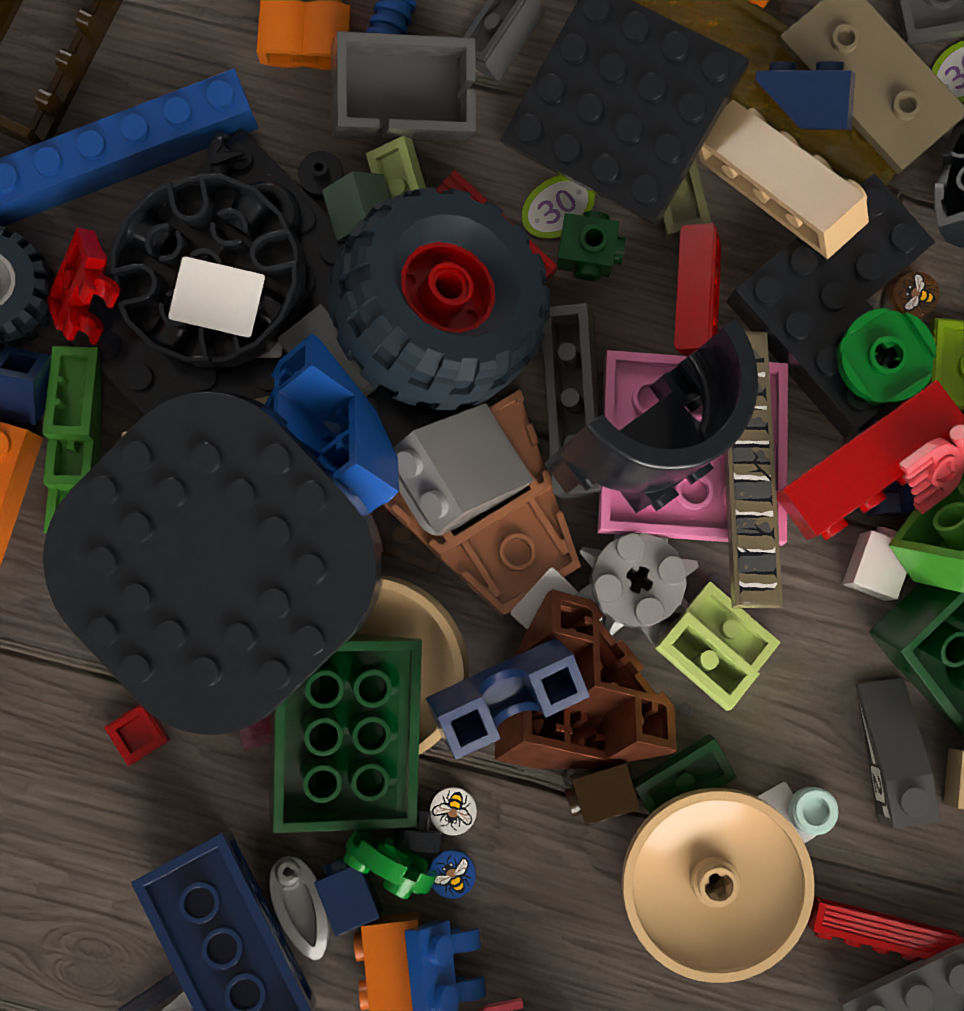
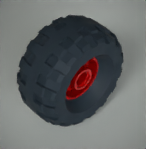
(439, 298)

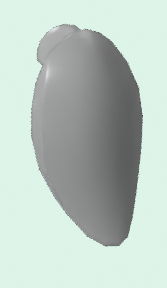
(298, 906)

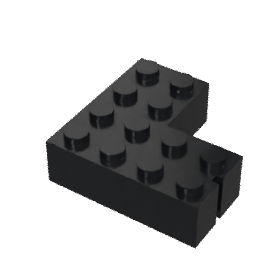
(814, 299)

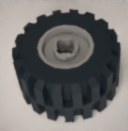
(23, 289)

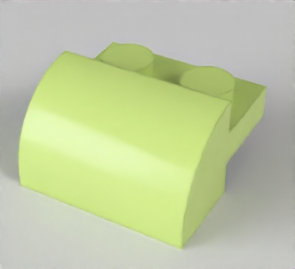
(717, 646)

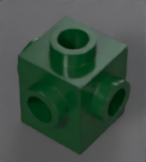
(590, 245)

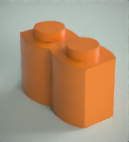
(300, 32)

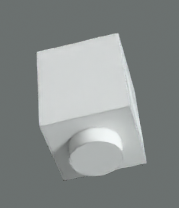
(875, 567)

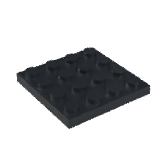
(625, 103)

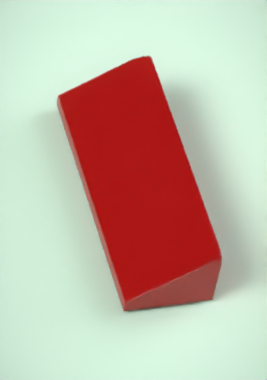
(697, 287)

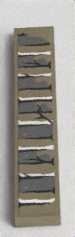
(753, 501)

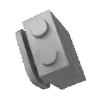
(458, 470)

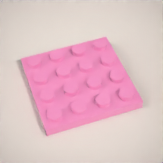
(701, 507)

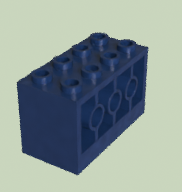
(222, 932)

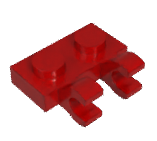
(76, 283)

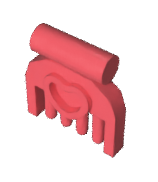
(935, 469)

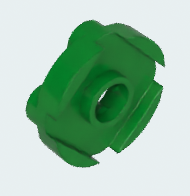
(889, 329)
(399, 867)

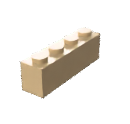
(784, 179)

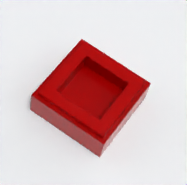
(136, 734)

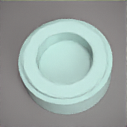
(813, 810)

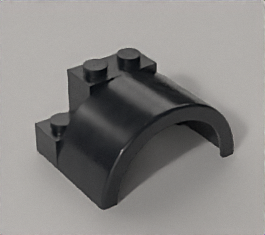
(666, 440)

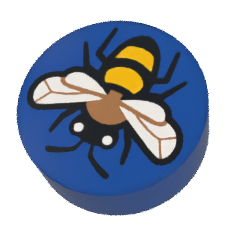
(455, 873)

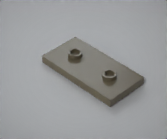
(896, 95)

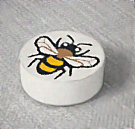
(453, 810)

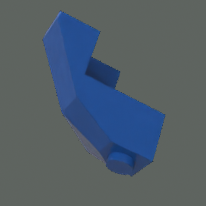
(335, 422)

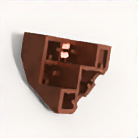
(614, 725)

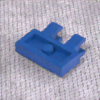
(432, 966)

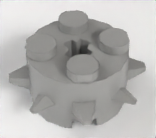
(646, 608)

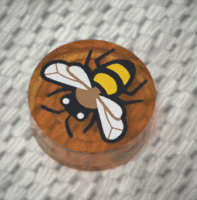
(915, 294)

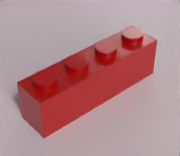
(867, 463)

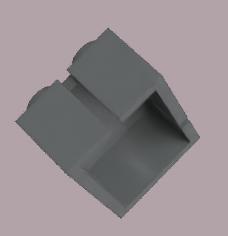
(403, 87)

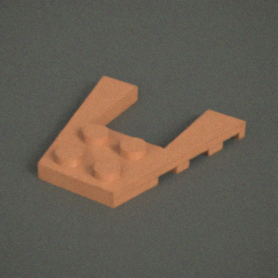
(517, 542)

